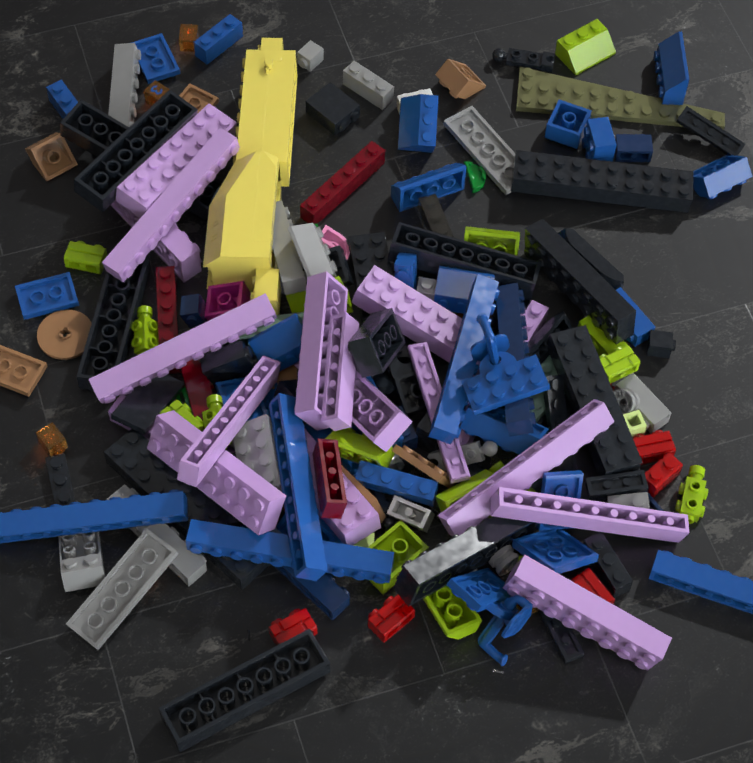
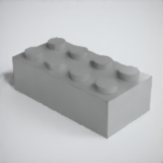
(256, 449)

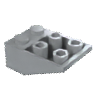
(81, 561)

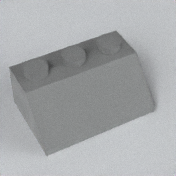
(312, 250)

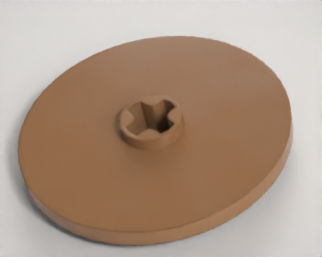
(54, 327)

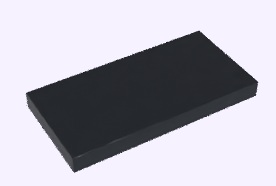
(145, 402)

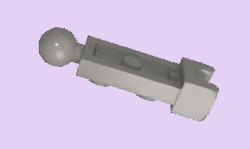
(472, 453)

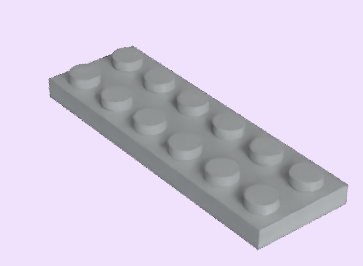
(483, 146)
(122, 589)

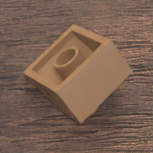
(459, 79)
(51, 156)

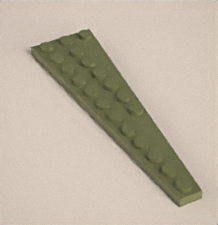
(541, 91)

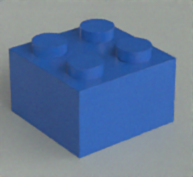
(567, 124)
(599, 139)

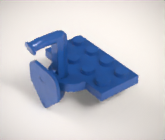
(504, 380)
(485, 591)

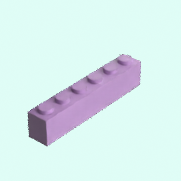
(339, 373)

